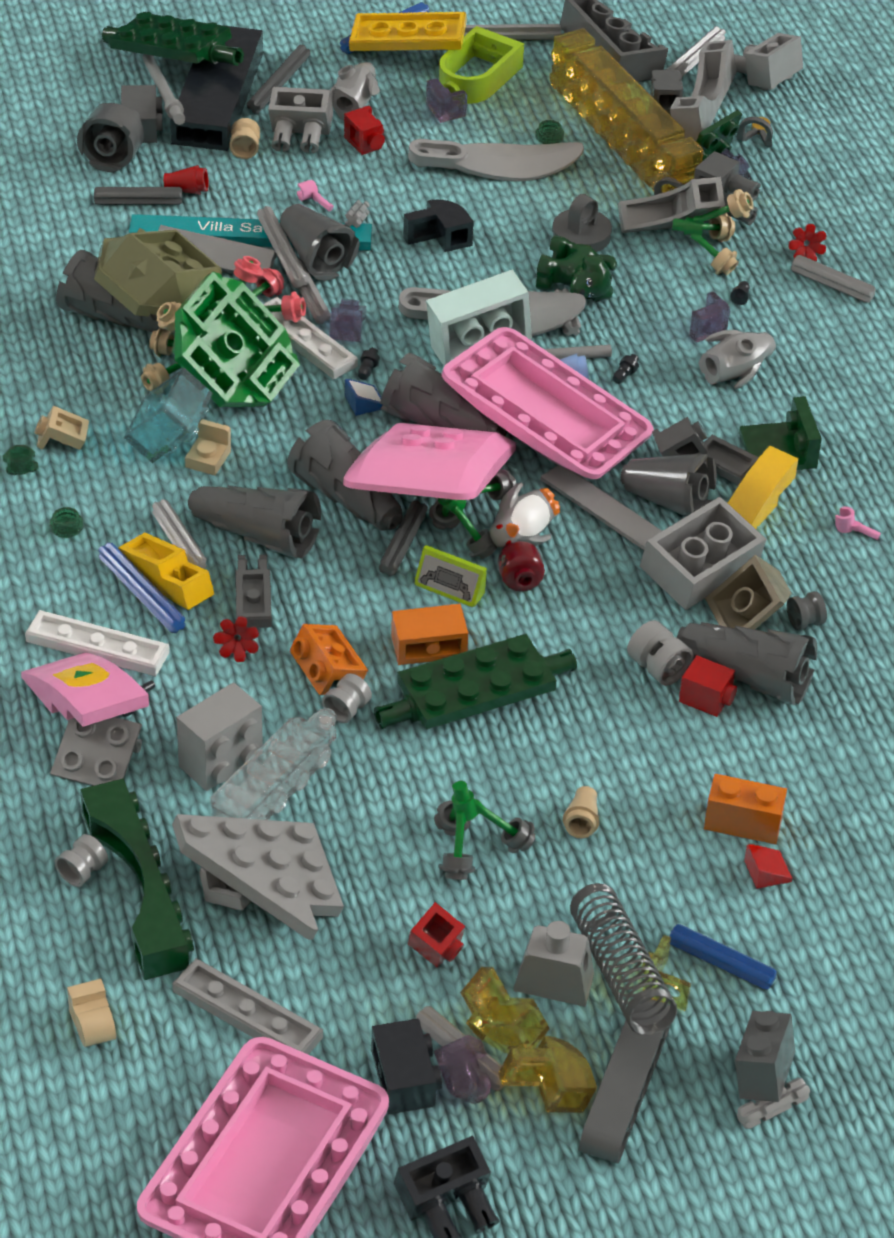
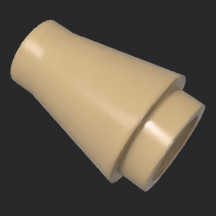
(582, 816)

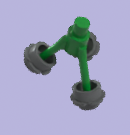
(449, 513)
(455, 818)

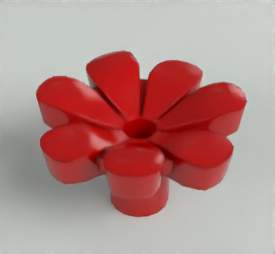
(812, 242)
(236, 644)

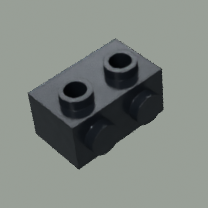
(405, 1065)

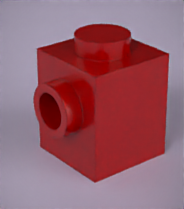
(707, 686)
(437, 936)

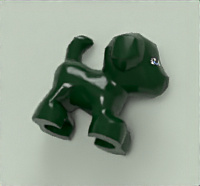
(578, 268)

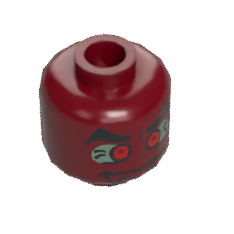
(521, 563)

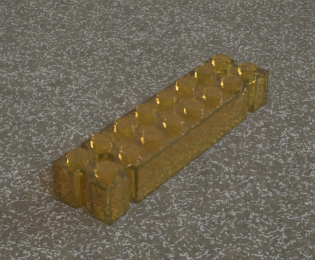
(622, 111)

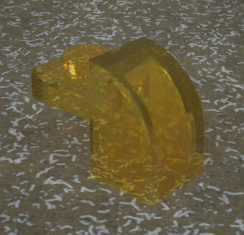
(500, 1018)
(557, 1069)

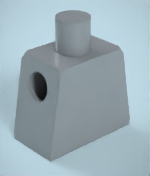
(556, 965)

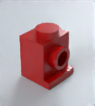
(363, 130)

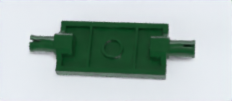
(174, 39)
(474, 683)

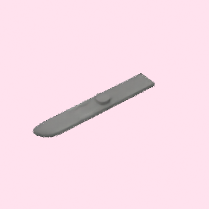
(601, 505)

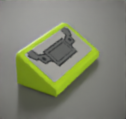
(451, 576)

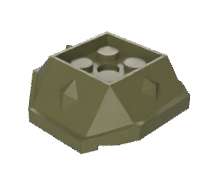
(151, 269)

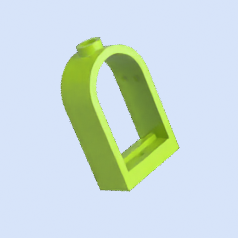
(481, 43)

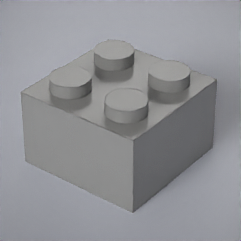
(219, 735)

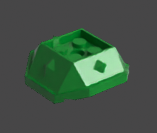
(233, 343)

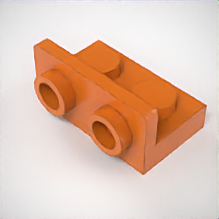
(325, 656)

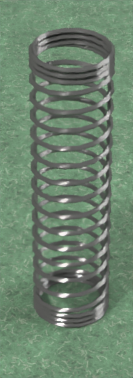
(626, 1006)

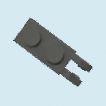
(254, 593)

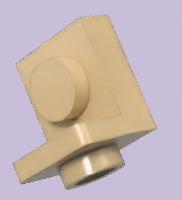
(62, 427)
(210, 448)

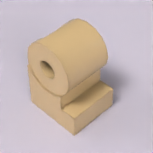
(91, 1012)

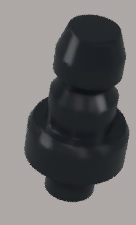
(740, 293)
(369, 360)
(628, 365)

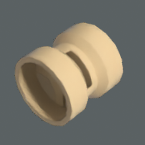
(244, 138)

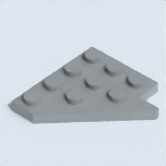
(267, 862)

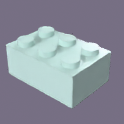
(475, 311)

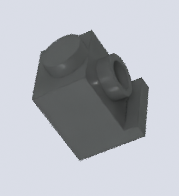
(681, 439)

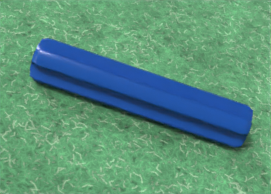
(722, 956)

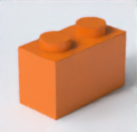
(428, 633)
(745, 808)

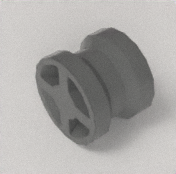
(806, 610)

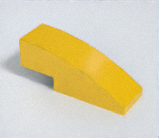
(763, 484)
(169, 570)

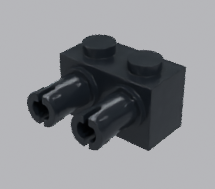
(443, 1178)

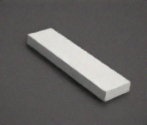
(316, 345)
(83, 637)

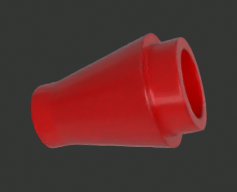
(191, 180)

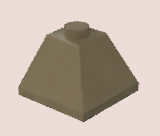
(749, 595)

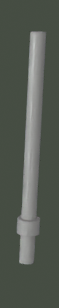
(172, 105)

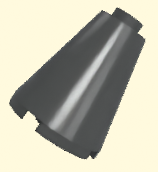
(319, 241)
(672, 481)

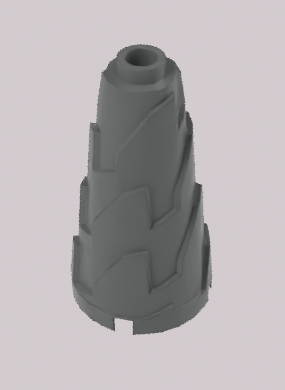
(90, 299)
(425, 398)
(322, 466)
(261, 515)
(767, 661)

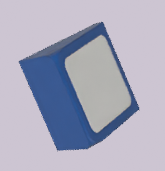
(362, 397)

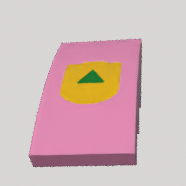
(86, 688)

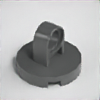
(583, 224)

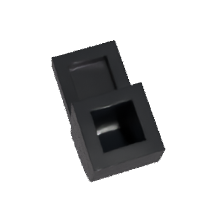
(441, 220)

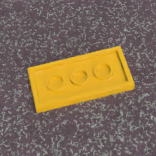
(408, 31)

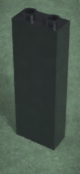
(217, 94)

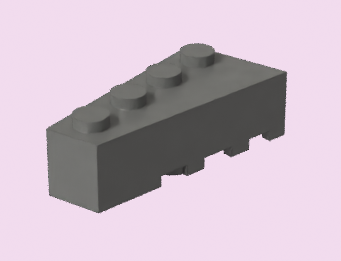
(615, 35)

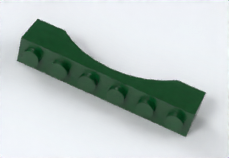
(156, 933)

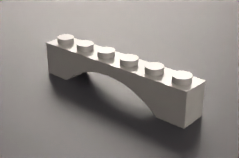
(713, 80)

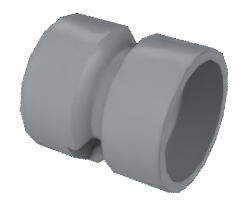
(660, 652)

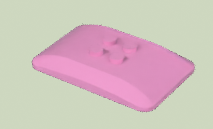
(546, 403)
(430, 461)
(265, 1148)

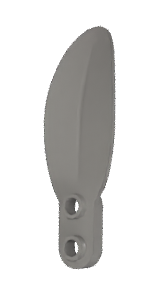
(496, 160)
(547, 309)

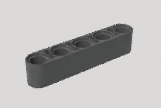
(623, 1088)

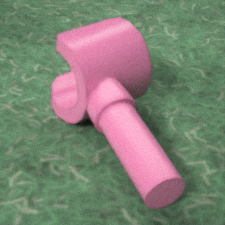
(310, 190)
(846, 523)

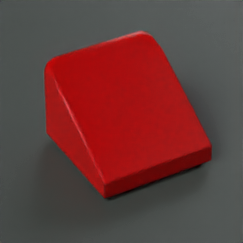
(766, 866)

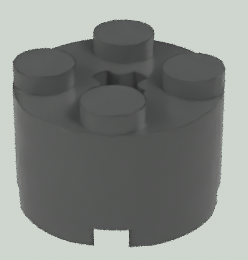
(111, 136)

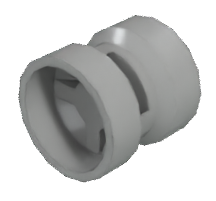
(349, 695)
(82, 859)

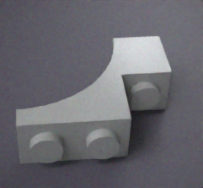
(659, 210)

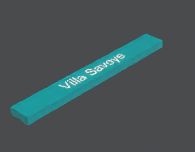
(234, 229)

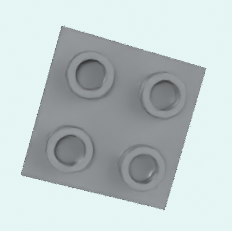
(97, 751)

